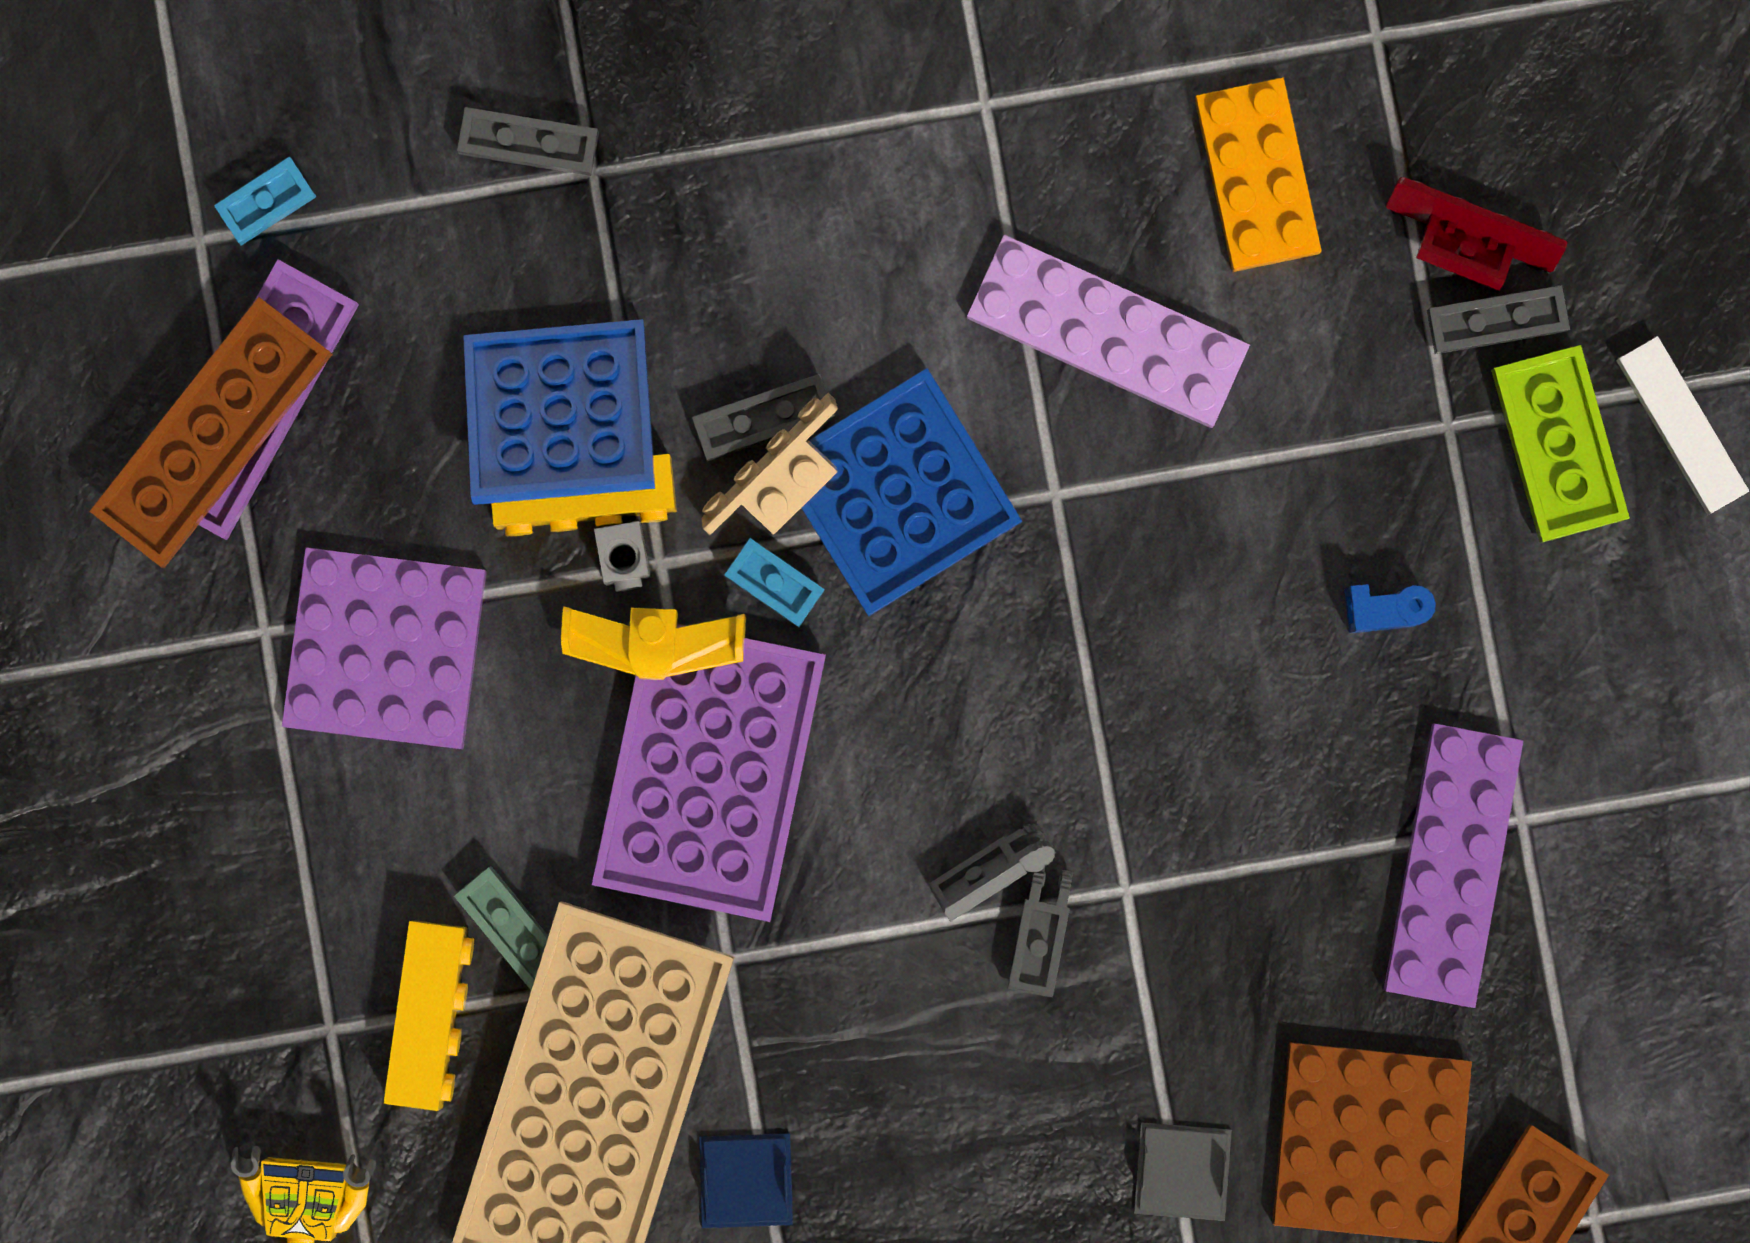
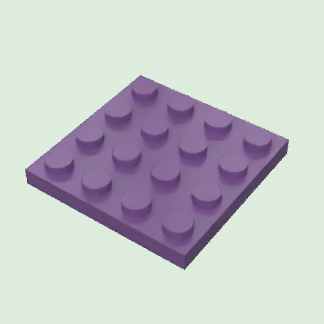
(384, 648)

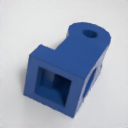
(1385, 612)

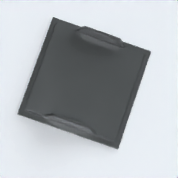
(1182, 1171)

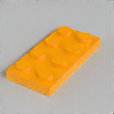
(1258, 174)

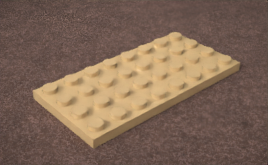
(595, 1085)

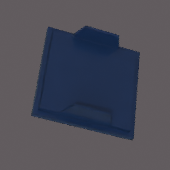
(746, 1180)

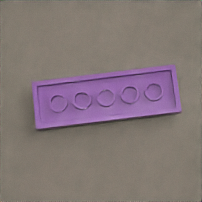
(323, 317)
(1453, 865)

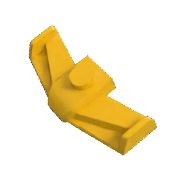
(652, 642)

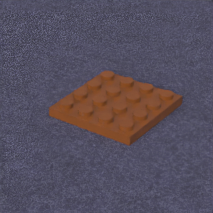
(1372, 1142)

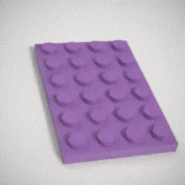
(711, 781)

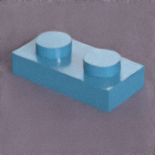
(265, 201)
(774, 582)

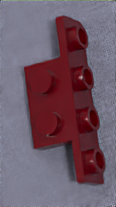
(1471, 237)

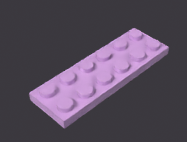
(1108, 331)

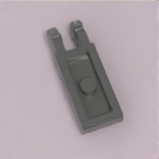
(992, 870)
(1040, 938)

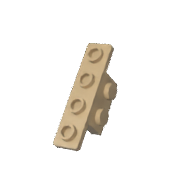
(782, 478)

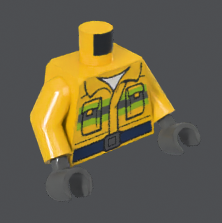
(301, 1196)

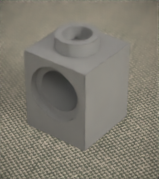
(620, 535)

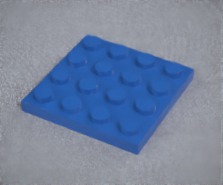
(558, 412)
(904, 493)

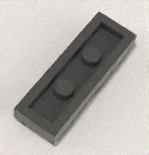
(528, 141)
(1498, 319)
(755, 418)

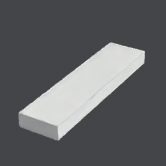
(1682, 425)

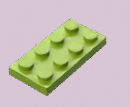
(1560, 444)

